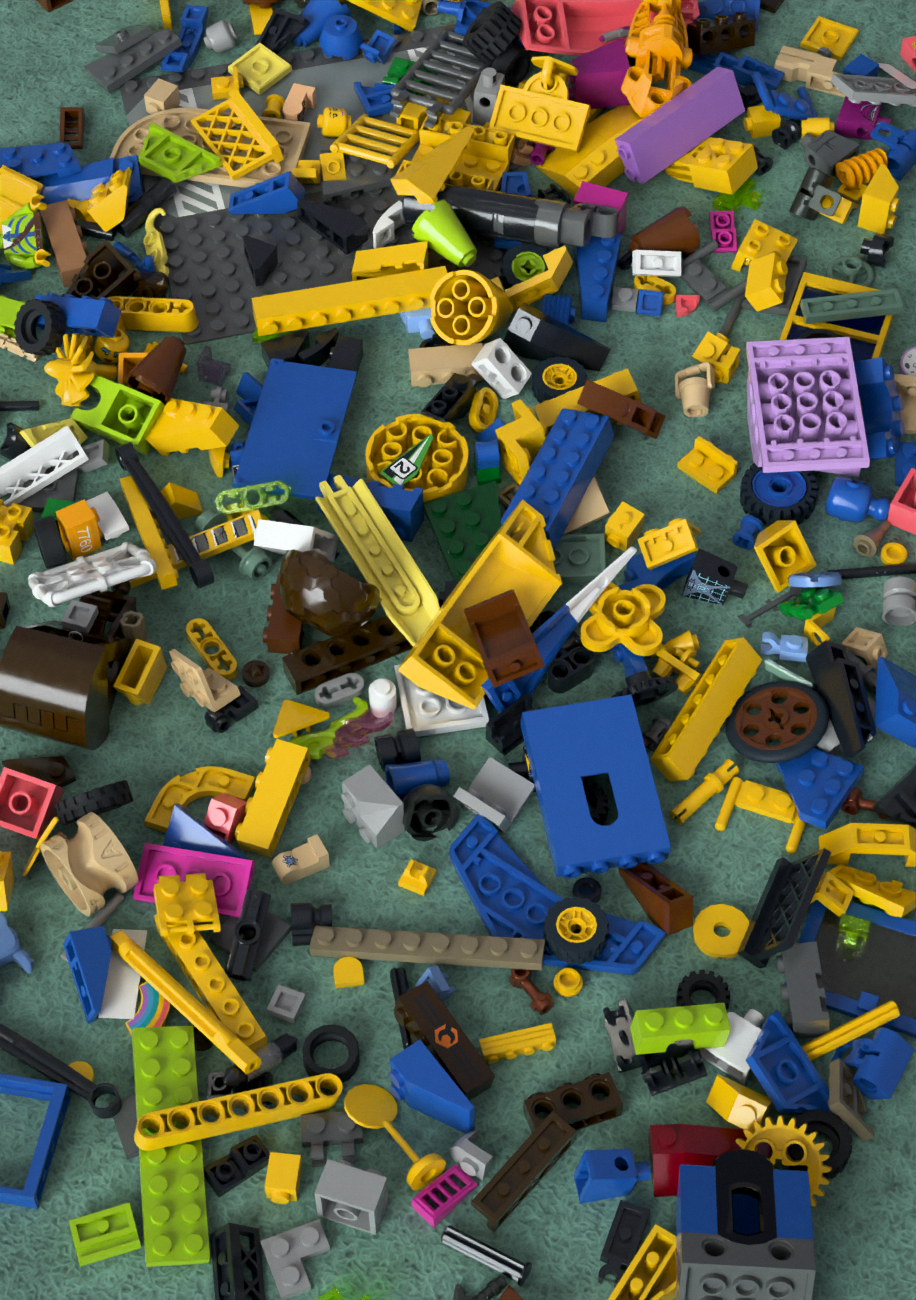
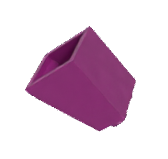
(600, 77)

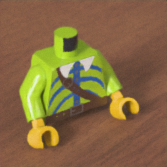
(24, 236)

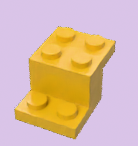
(520, 440)

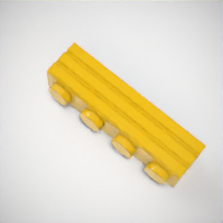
(517, 1042)

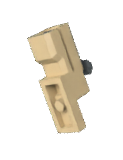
(809, 67)

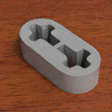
(339, 690)

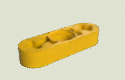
(211, 639)

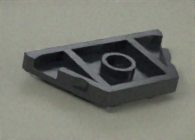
(901, 800)

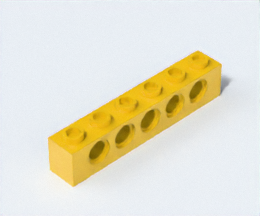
(213, 985)

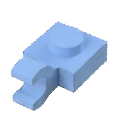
(788, 647)

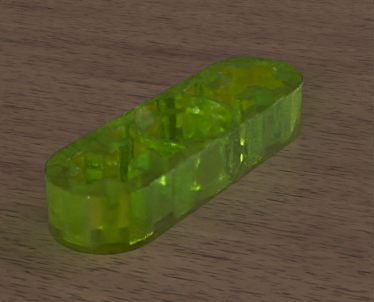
(235, 507)

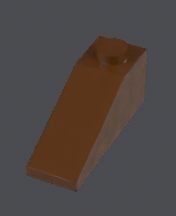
(660, 897)

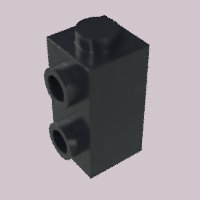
(346, 354)

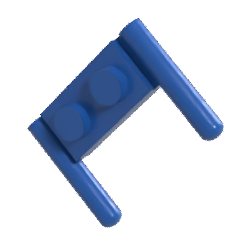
(783, 104)

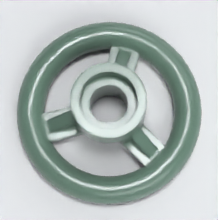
(850, 269)

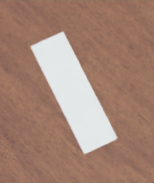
(122, 982)

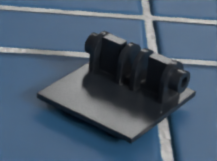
(674, 1067)

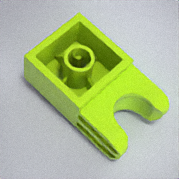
(121, 414)

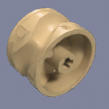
(89, 864)

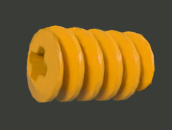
(860, 168)

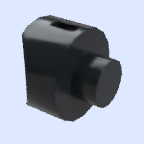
(877, 248)
(14, 443)

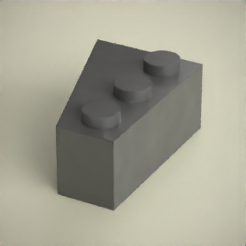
(803, 990)

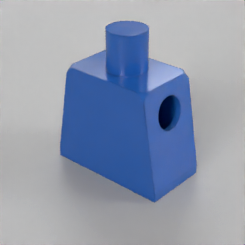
(608, 1174)

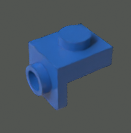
(379, 47)

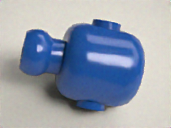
(853, 500)

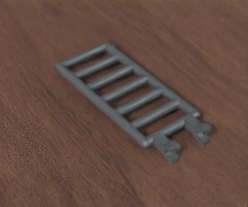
(435, 108)

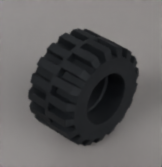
(492, 32)

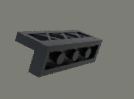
(228, 1259)

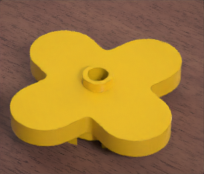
(625, 619)

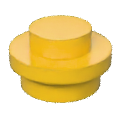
(568, 982)

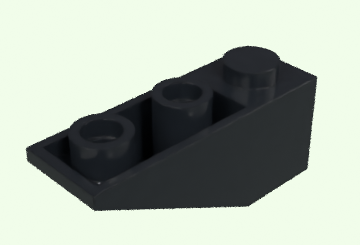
(452, 400)

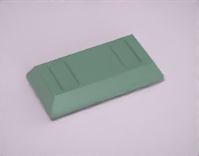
(788, 672)

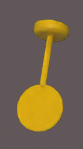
(377, 1109)

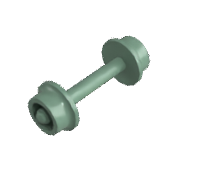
(253, 563)

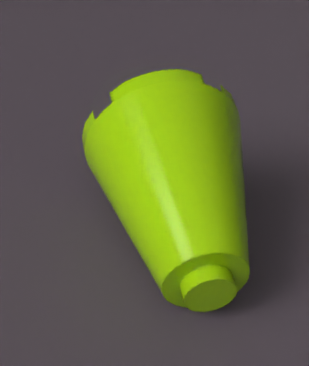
(445, 234)

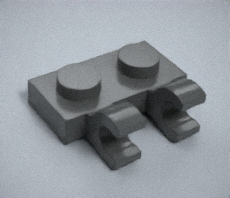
(327, 1130)

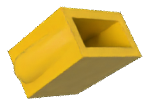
(141, 673)

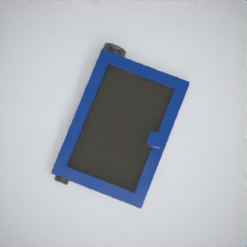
(874, 971)

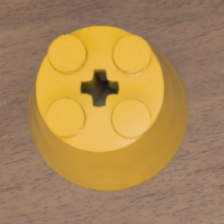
(468, 307)

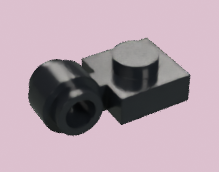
(237, 709)

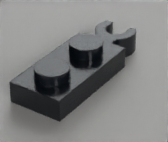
(623, 1240)

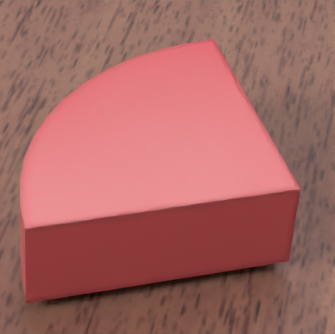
(685, 304)

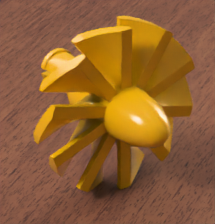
(75, 371)

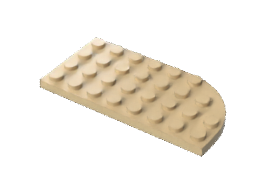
(289, 134)

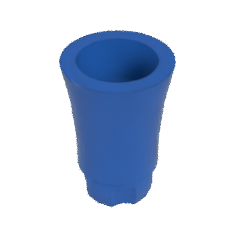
(406, 776)

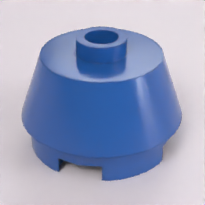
(341, 37)

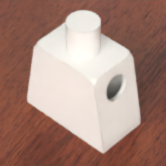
(737, 1047)

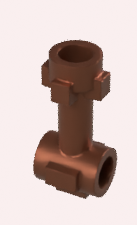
(856, 802)
(541, 1002)

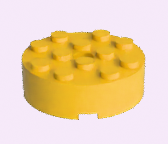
(444, 465)

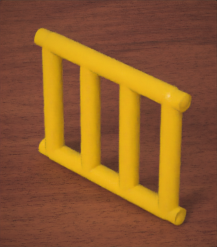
(357, 127)

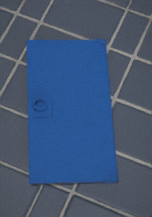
(296, 427)

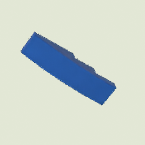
(741, 68)

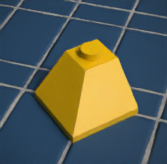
(783, 552)

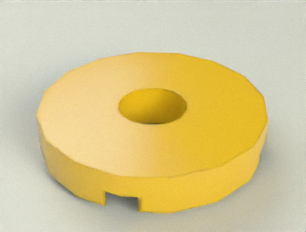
(717, 916)

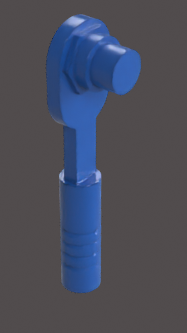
(146, 265)

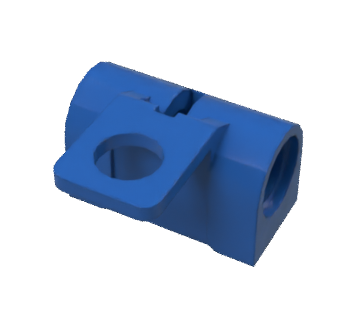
(902, 148)
(878, 1062)

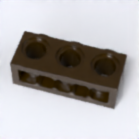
(721, 33)
(590, 1109)

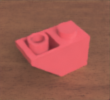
(224, 816)

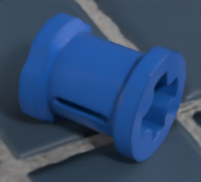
(747, 533)

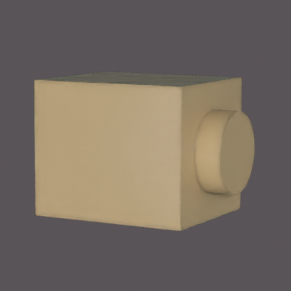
(161, 96)

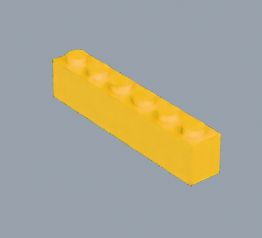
(706, 710)

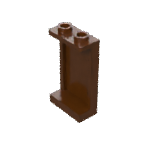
(503, 638)

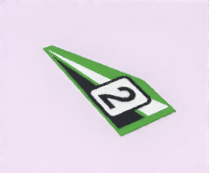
(408, 464)

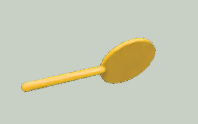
(36, 850)

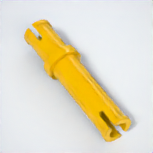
(712, 784)

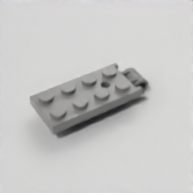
(874, 89)

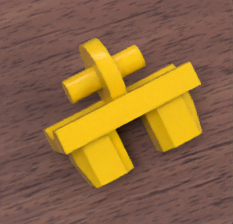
(687, 676)

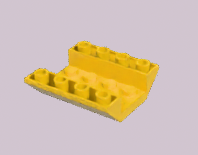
(481, 162)

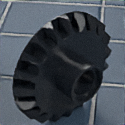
(647, 690)

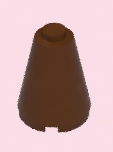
(669, 233)
(158, 370)

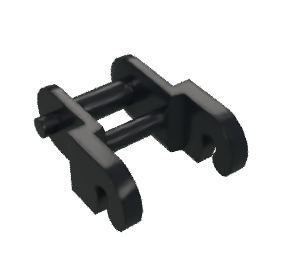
(560, 194)

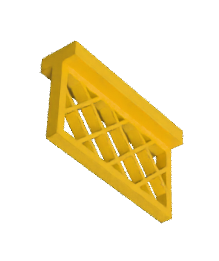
(249, 122)

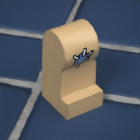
(301, 861)

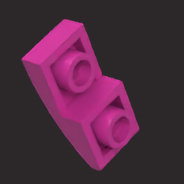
(723, 231)

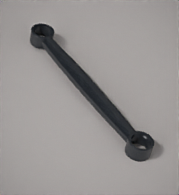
(168, 521)
(58, 1071)

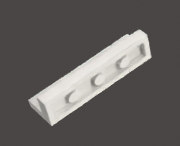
(35, 461)

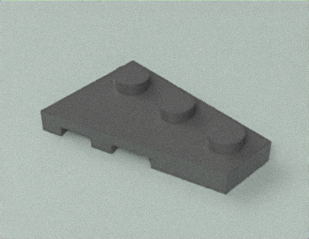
(796, 267)

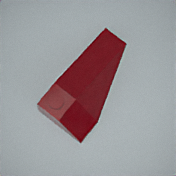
(689, 1145)

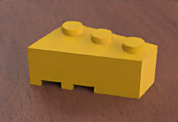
(190, 426)
(652, 1271)

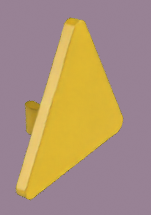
(296, 716)

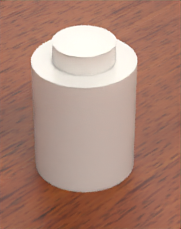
(382, 697)

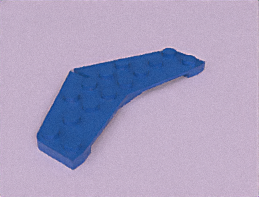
(41, 160)
(516, 902)

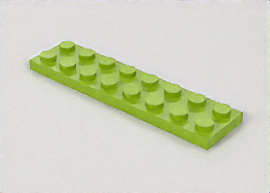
(172, 1175)

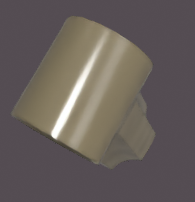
(134, 627)

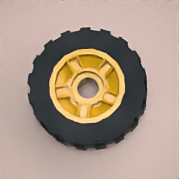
(555, 371)
(572, 915)

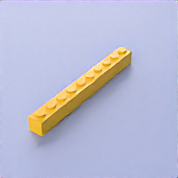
(150, 534)

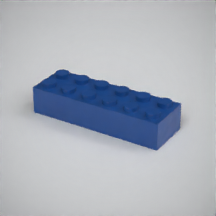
(564, 469)

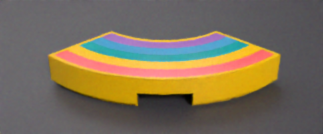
(152, 1010)

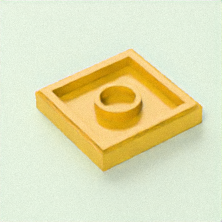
(831, 35)

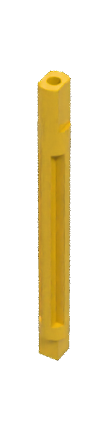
(185, 1003)

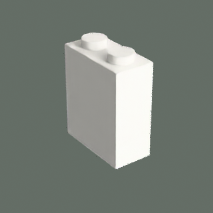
(284, 536)

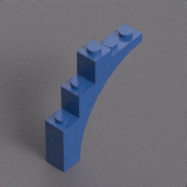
(638, 574)

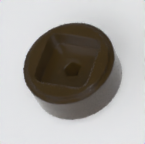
(255, 673)

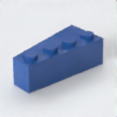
(596, 275)
(401, 506)

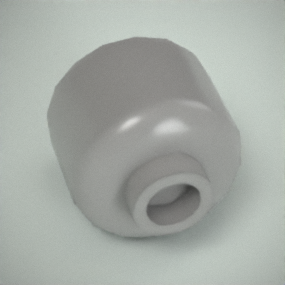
(220, 36)

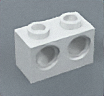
(501, 368)

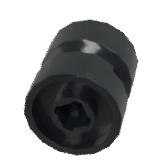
(397, 749)

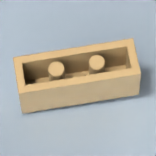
(438, 364)

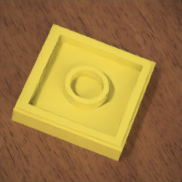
(260, 68)

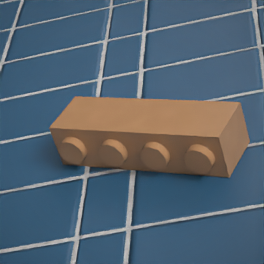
(64, 240)

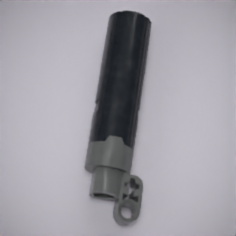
(521, 217)

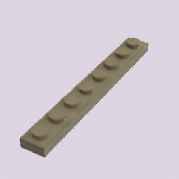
(428, 947)

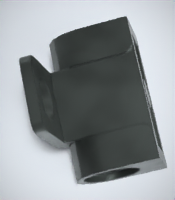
(812, 193)

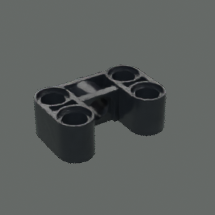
(567, 661)

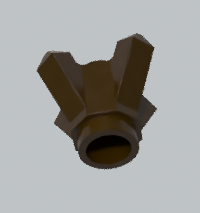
(151, 284)

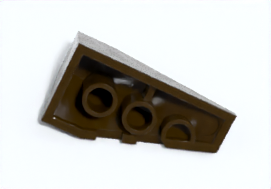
(103, 275)

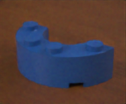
(880, 407)

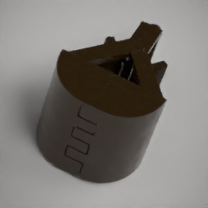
(63, 679)

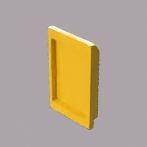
(15, 192)

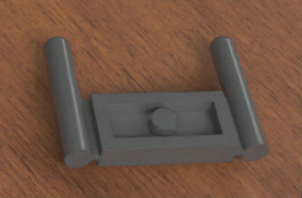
(705, 283)

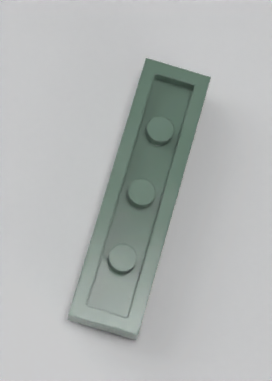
(851, 306)

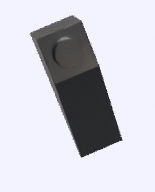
(334, 224)

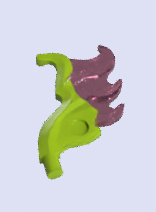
(343, 732)

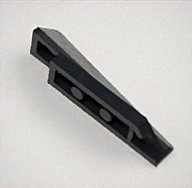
(844, 694)

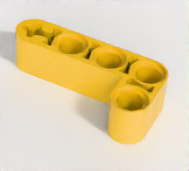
(155, 314)

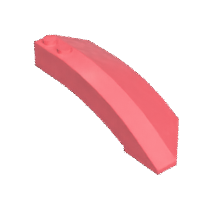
(576, 25)

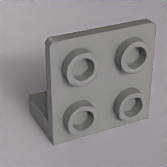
(496, 794)

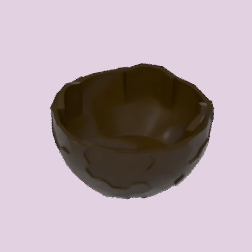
(323, 594)

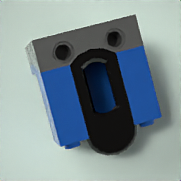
(744, 1231)

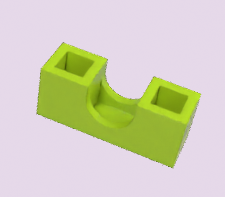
(658, 1028)

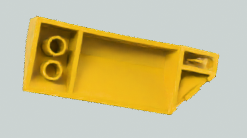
(597, 156)
(515, 559)

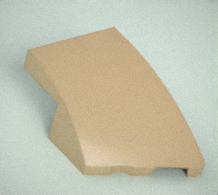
(589, 509)

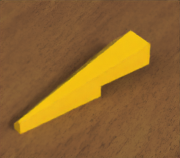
(429, 172)

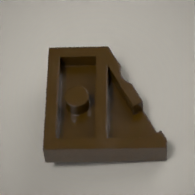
(49, 769)

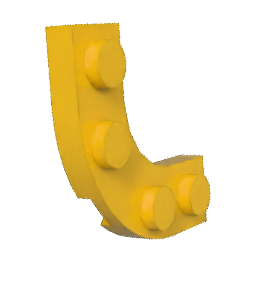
(195, 785)

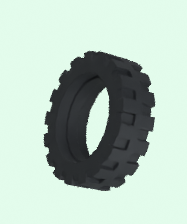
(96, 801)

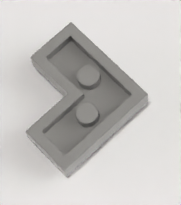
(288, 1250)

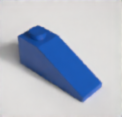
(268, 197)
(89, 961)

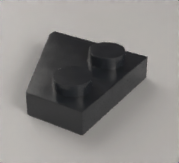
(281, 30)

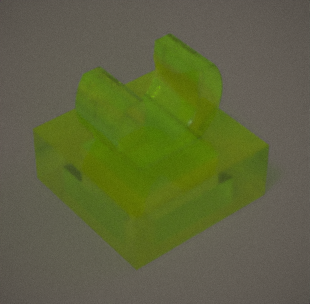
(853, 928)

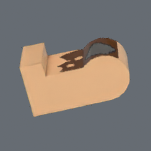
(298, 101)

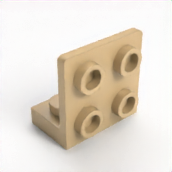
(203, 685)

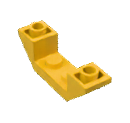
(548, 282)
(870, 839)

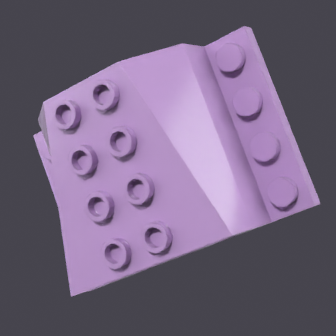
(805, 407)

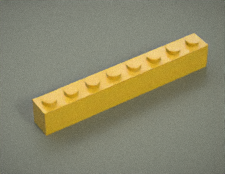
(345, 301)

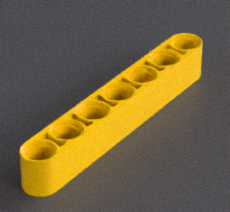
(228, 1121)

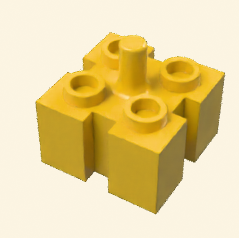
(15, 525)

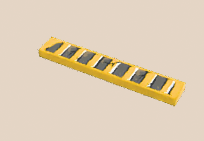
(213, 541)

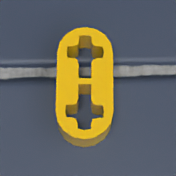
(656, 284)

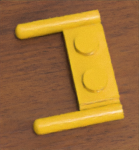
(763, 801)

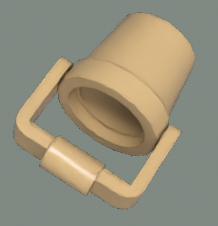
(695, 390)

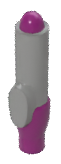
(615, 34)

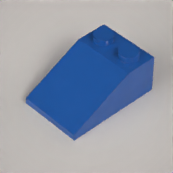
(896, 702)
(429, 1089)

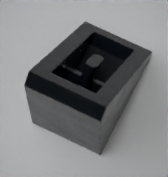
(260, 257)

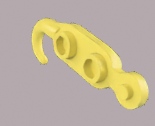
(154, 242)

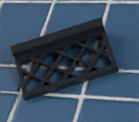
(782, 907)

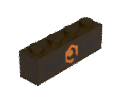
(434, 1025)

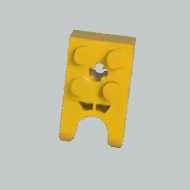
(716, 165)

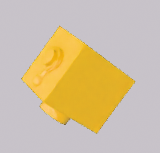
(624, 526)

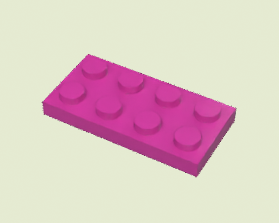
(229, 874)

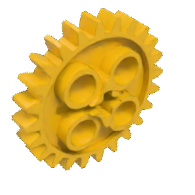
(780, 1137)

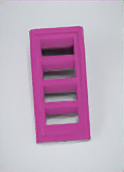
(435, 1216)

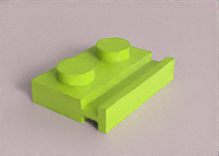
(104, 1234)

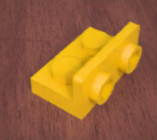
(709, 465)

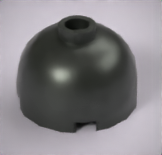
(428, 807)

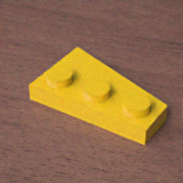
(885, 895)

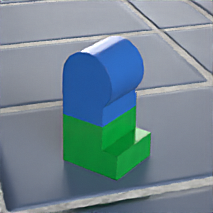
(487, 462)

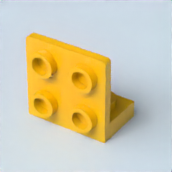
(762, 241)
(669, 542)

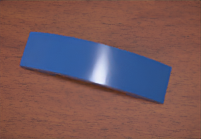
(191, 36)

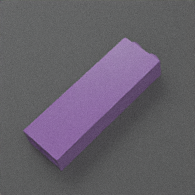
(680, 125)

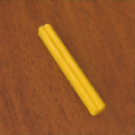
(851, 1030)

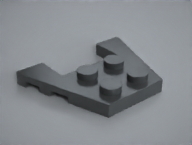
(359, 174)

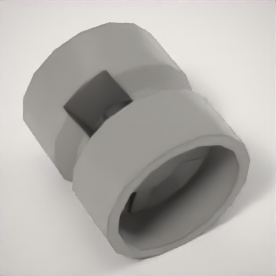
(899, 601)

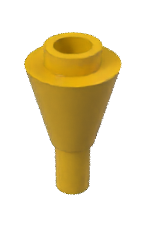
(682, 642)

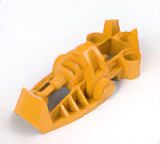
(658, 46)

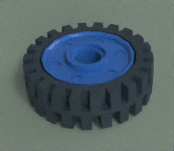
(778, 495)

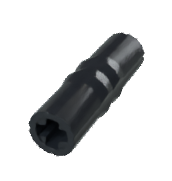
(140, 209)

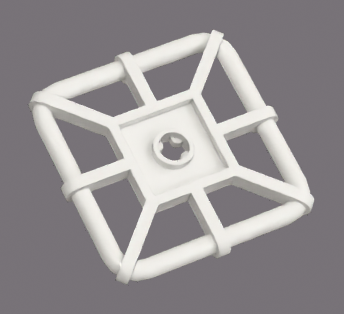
(91, 574)

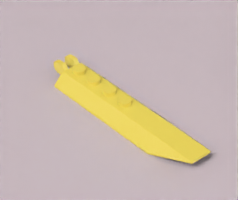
(380, 556)

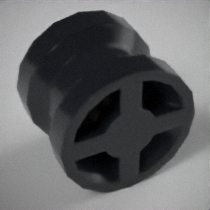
(786, 134)

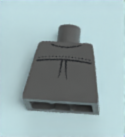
(828, 150)

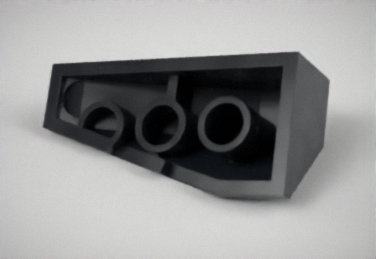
(541, 336)

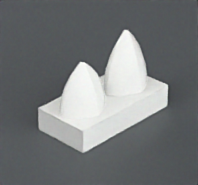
(656, 263)

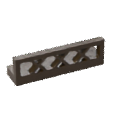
(524, 1170)

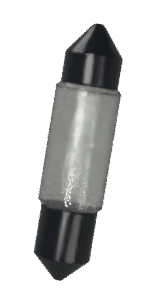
(271, 1055)

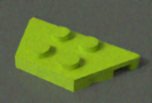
(175, 156)

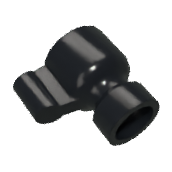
(305, 917)

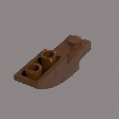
(621, 409)

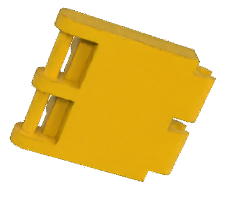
(186, 904)

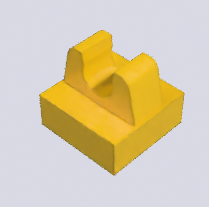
(417, 877)

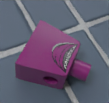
(859, 119)

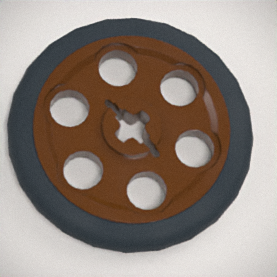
(791, 745)

